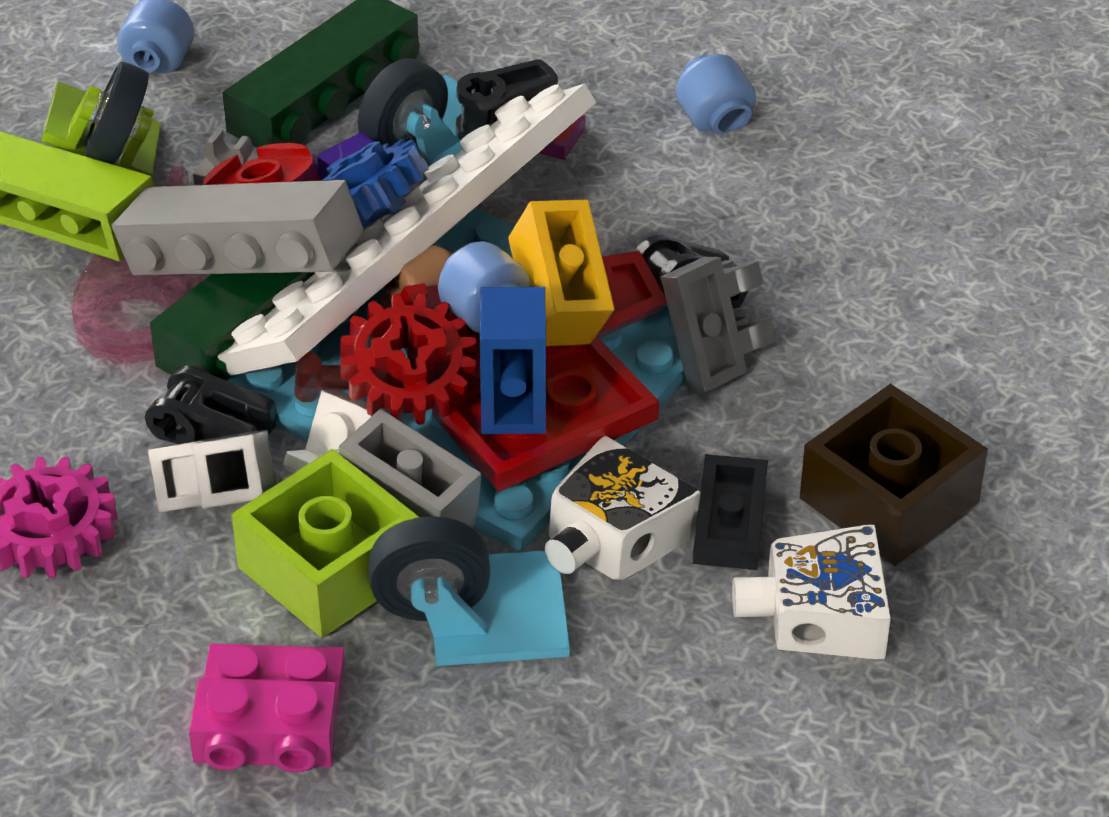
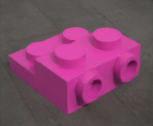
(267, 706)

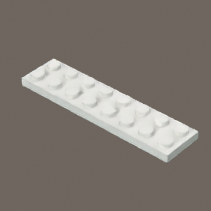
(452, 189)

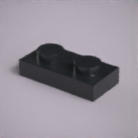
(730, 512)

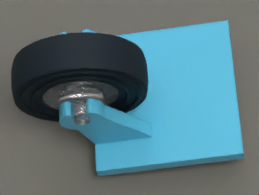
(415, 104)
(474, 600)

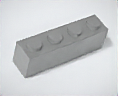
(239, 228)

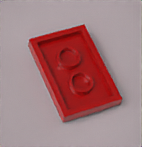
(586, 399)

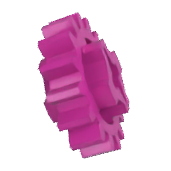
(53, 516)

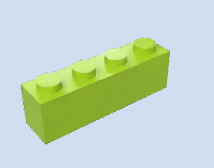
(65, 195)

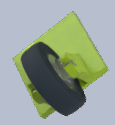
(106, 122)

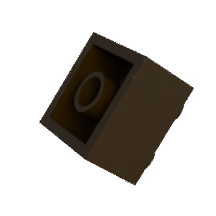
(894, 470)

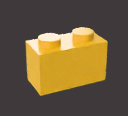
(562, 253)

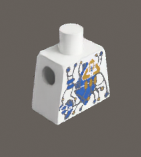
(822, 594)

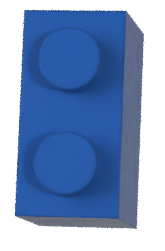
(513, 360)

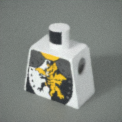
(618, 513)

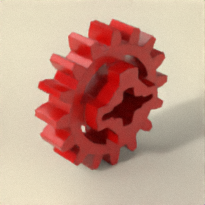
(379, 368)

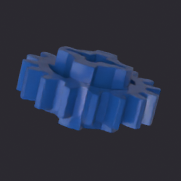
(379, 177)

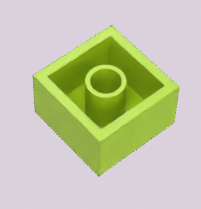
(315, 538)

